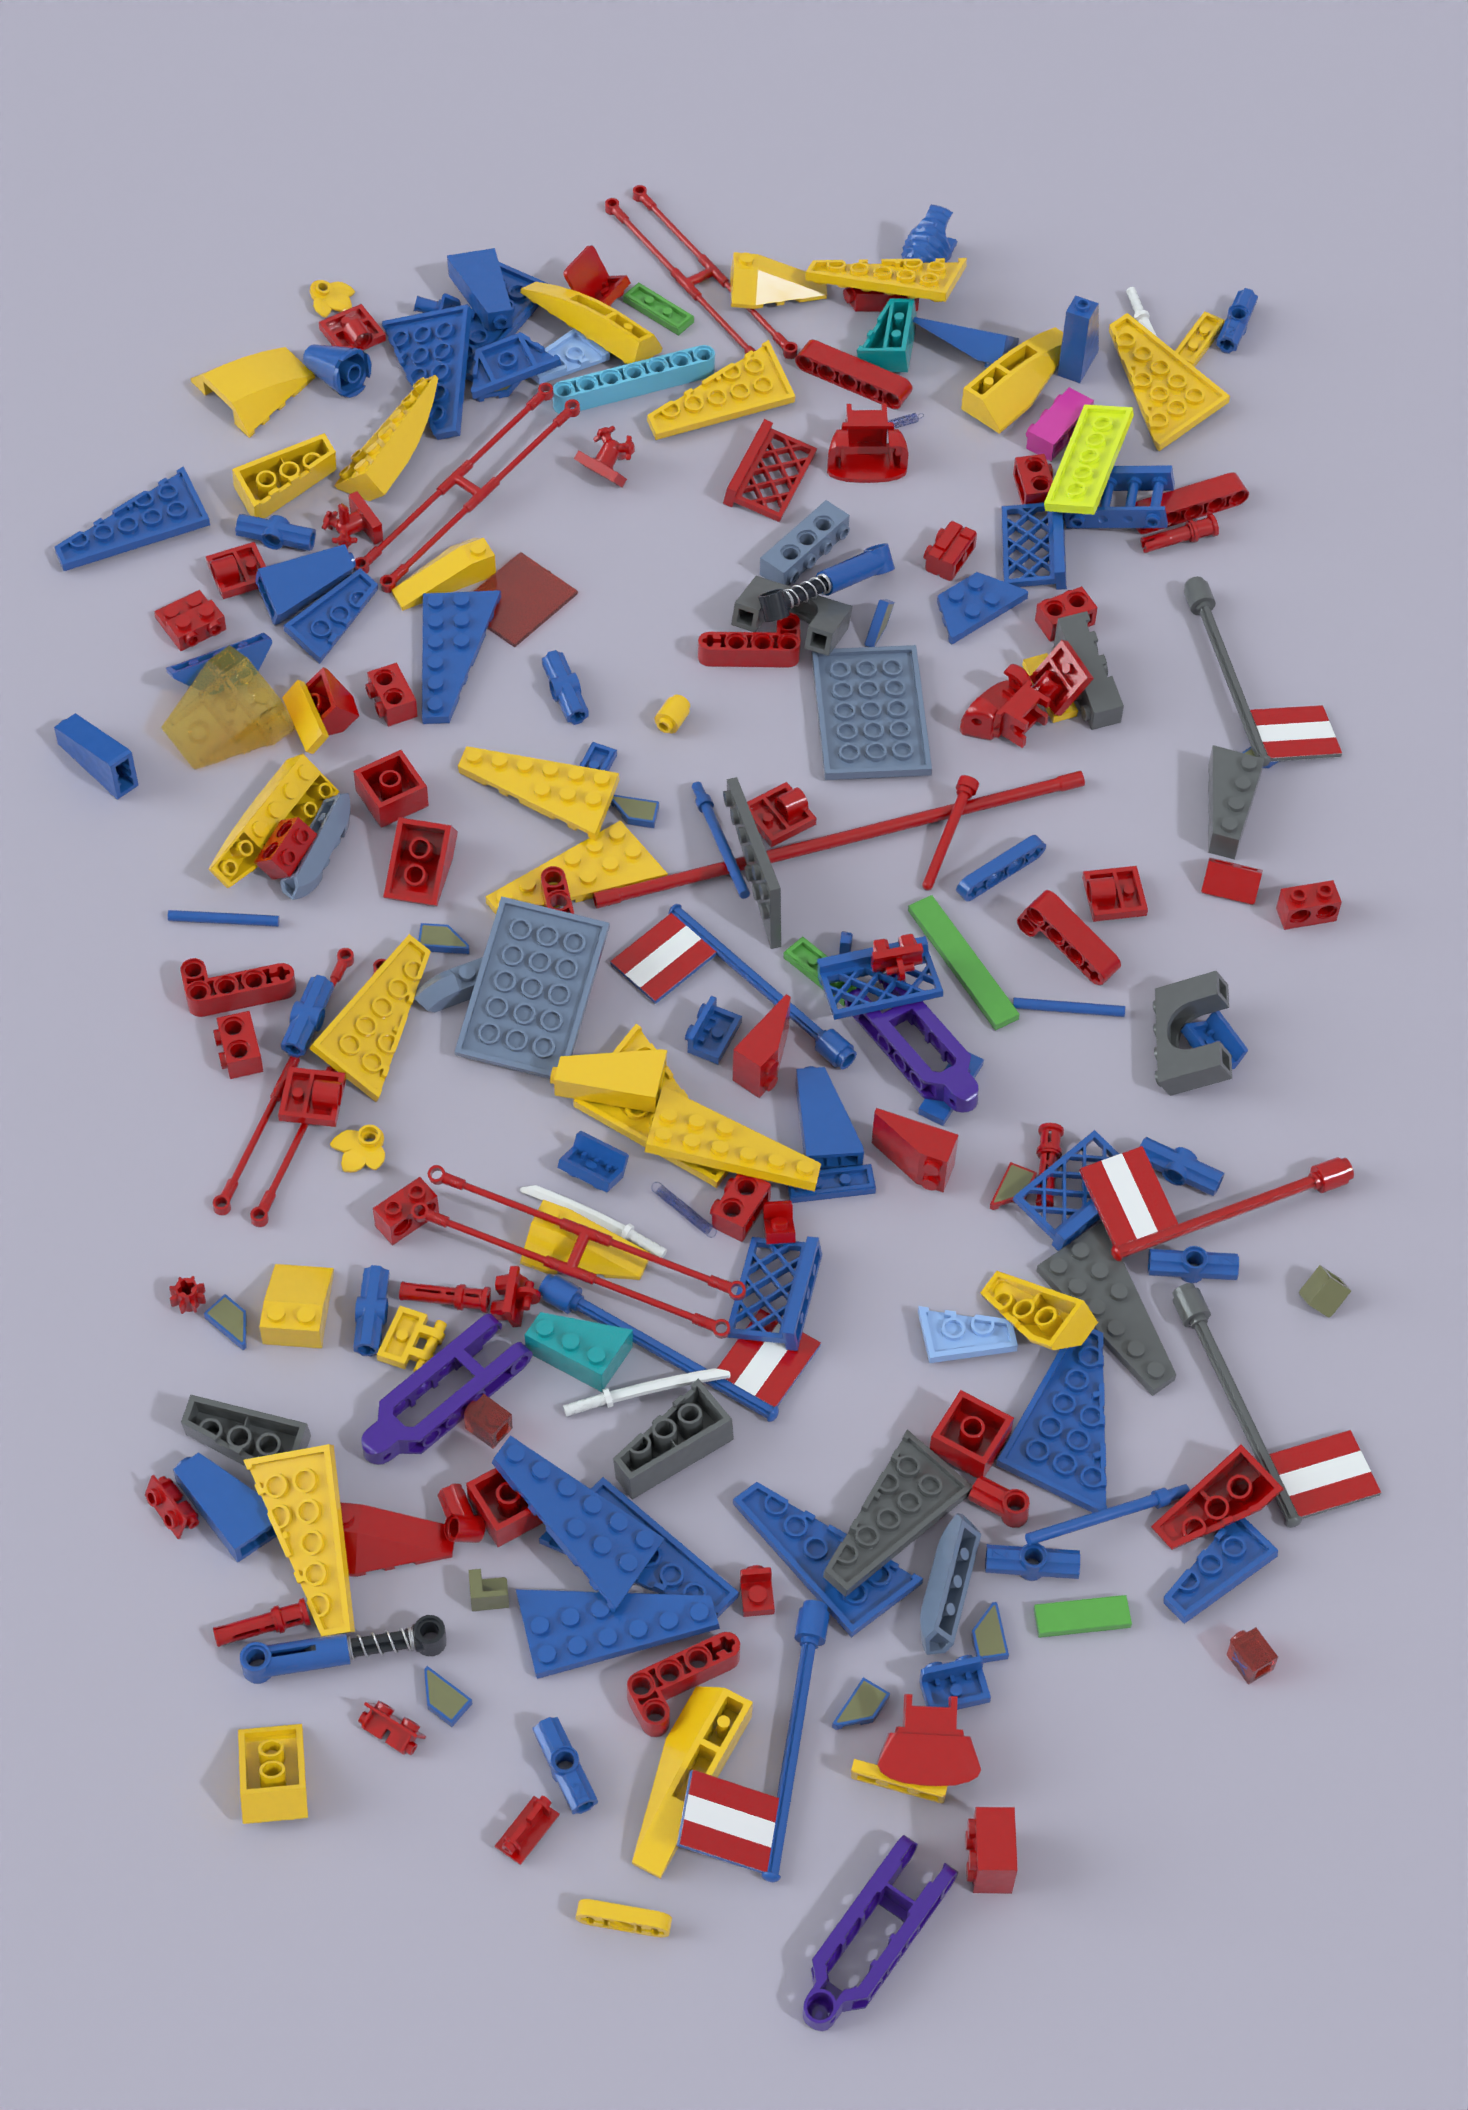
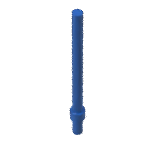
(705, 806)
(1158, 1498)

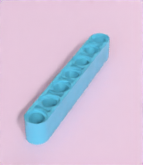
(636, 378)

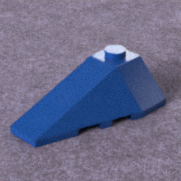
(976, 343)

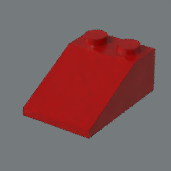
(420, 861)
(761, 1051)
(916, 1148)

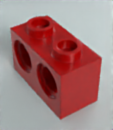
(1032, 478)
(1064, 605)
(392, 694)
(285, 848)
(1308, 904)
(237, 1045)
(744, 1206)
(394, 1214)

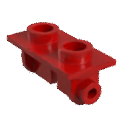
(163, 1495)
(402, 1733)
(527, 1829)

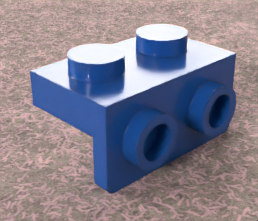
(1213, 1030)
(712, 1031)
(594, 1162)
(956, 1678)

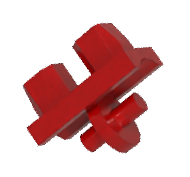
(897, 959)
(518, 1297)

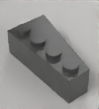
(1100, 700)
(674, 1441)

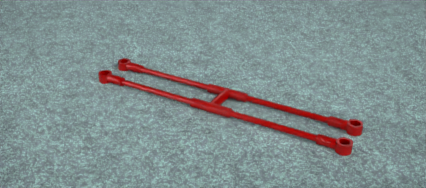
(612, 207)
(478, 493)
(276, 1096)
(571, 1266)

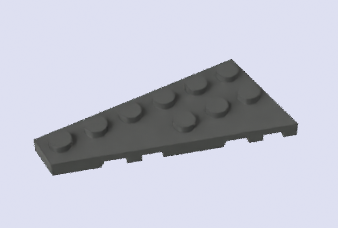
(758, 866)
(1092, 1274)
(901, 1506)

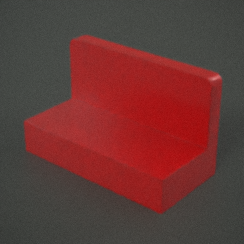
(1232, 881)

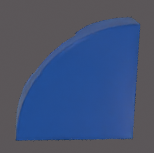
(845, 942)

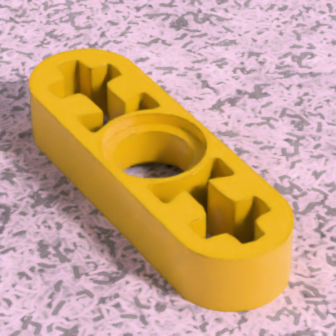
(623, 1918)

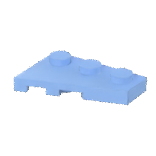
(575, 354)
(962, 1337)

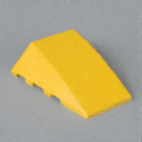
(256, 385)

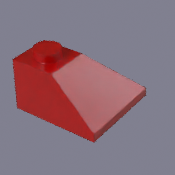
(332, 702)

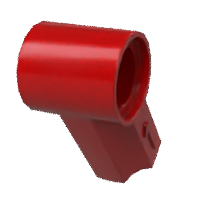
(999, 1499)
(460, 1521)

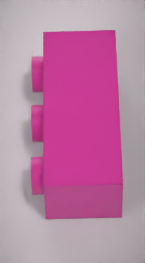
(1056, 424)

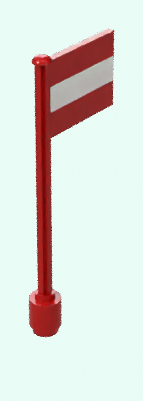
(1141, 1216)

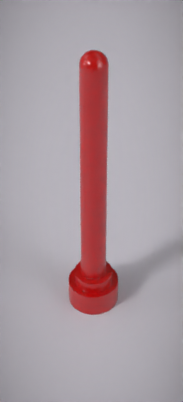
(966, 788)

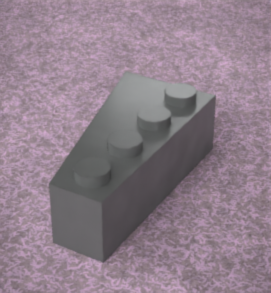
(1231, 794)
(242, 1431)

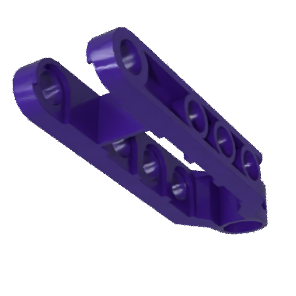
(950, 1085)
(393, 1438)
(825, 2000)

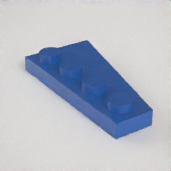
(330, 616)
(1228, 1561)

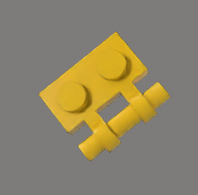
(403, 1336)

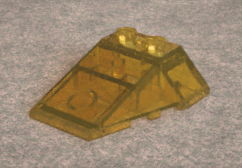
(226, 712)

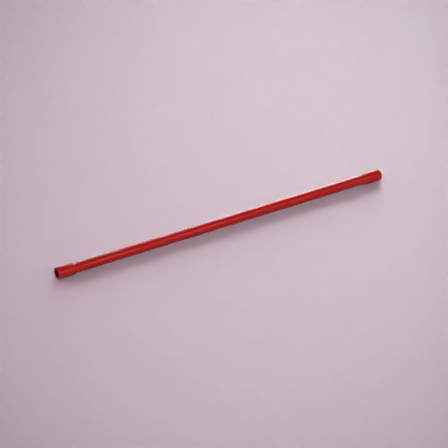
(1060, 783)

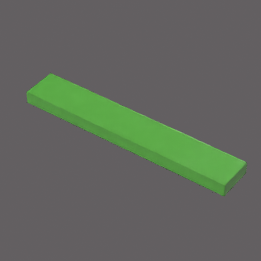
(963, 962)

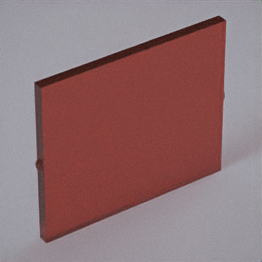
(527, 598)

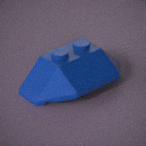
(253, 648)

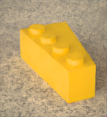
(283, 475)

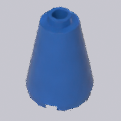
(339, 367)

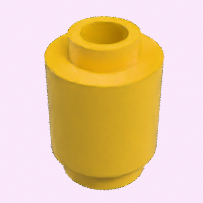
(672, 714)

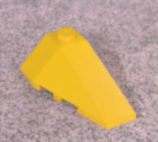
(762, 281)
(448, 572)
(550, 1240)
(1040, 1312)

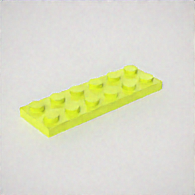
(1089, 459)

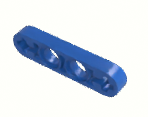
(1001, 868)

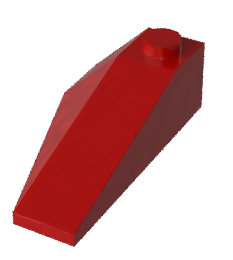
(1222, 1497)
(389, 1539)

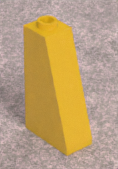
(613, 1079)

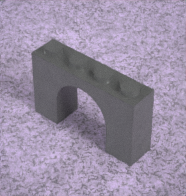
(826, 617)
(1175, 1007)

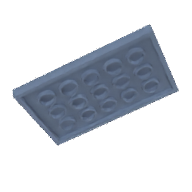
(871, 713)
(531, 987)

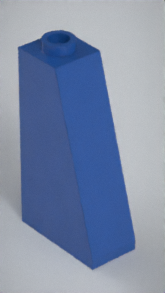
(483, 286)
(1079, 339)
(302, 580)
(98, 754)
(824, 1121)
(226, 1505)

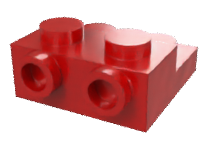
(191, 620)

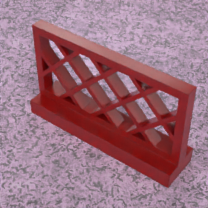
(749, 468)

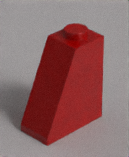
(870, 300)

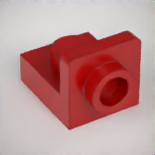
(778, 1222)
(756, 1591)

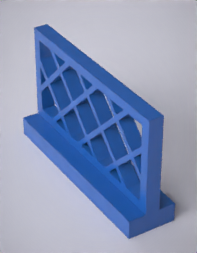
(1056, 546)
(857, 964)
(1081, 1218)
(797, 1300)

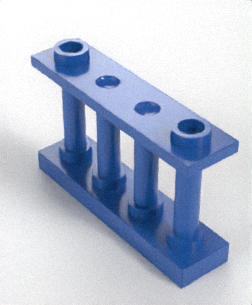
(1130, 479)

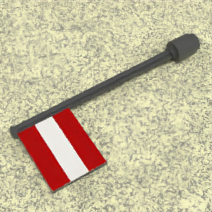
(1272, 732)
(1313, 1474)

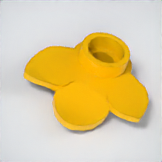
(333, 297)
(359, 1151)

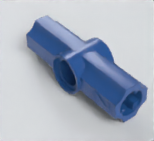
(1237, 320)
(275, 532)
(565, 687)
(307, 1016)
(1181, 1167)
(1176, 1264)
(371, 1310)
(1052, 1562)
(571, 1781)

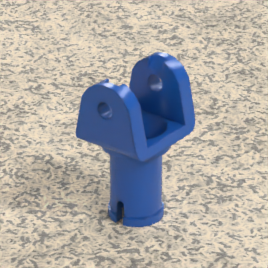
(426, 305)

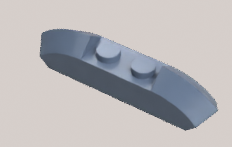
(329, 824)
(449, 987)
(948, 1585)

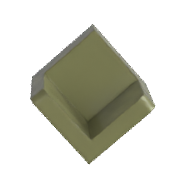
(1324, 1291)
(487, 1593)

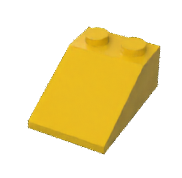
(296, 1306)
(272, 1774)

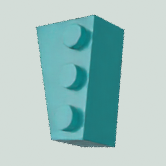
(892, 338)
(579, 1347)

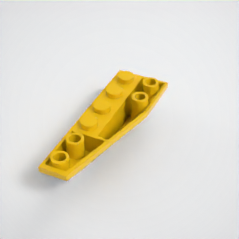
(596, 321)
(1013, 381)
(391, 446)
(291, 793)
(698, 1742)

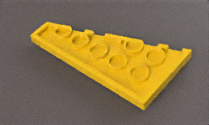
(891, 276)
(730, 393)
(549, 787)
(589, 867)
(372, 1023)
(706, 1138)
(307, 1518)

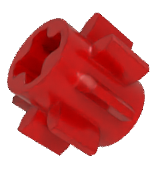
(187, 1294)

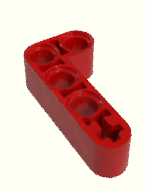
(753, 649)
(1070, 936)
(269, 982)
(687, 1678)

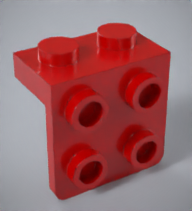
(590, 277)

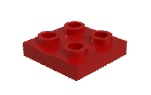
(352, 329)
(236, 569)
(1061, 677)
(781, 813)
(1115, 893)
(312, 1096)

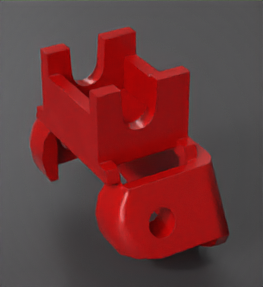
(860, 448)
(1006, 709)
(929, 1748)

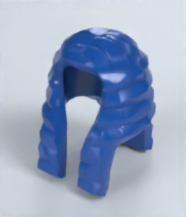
(929, 237)

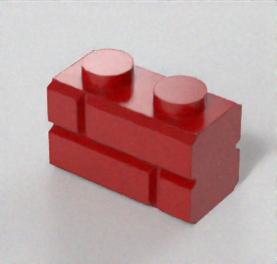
(950, 550)

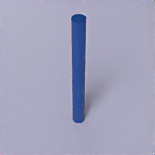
(223, 918)
(1069, 1007)

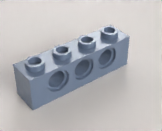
(805, 544)

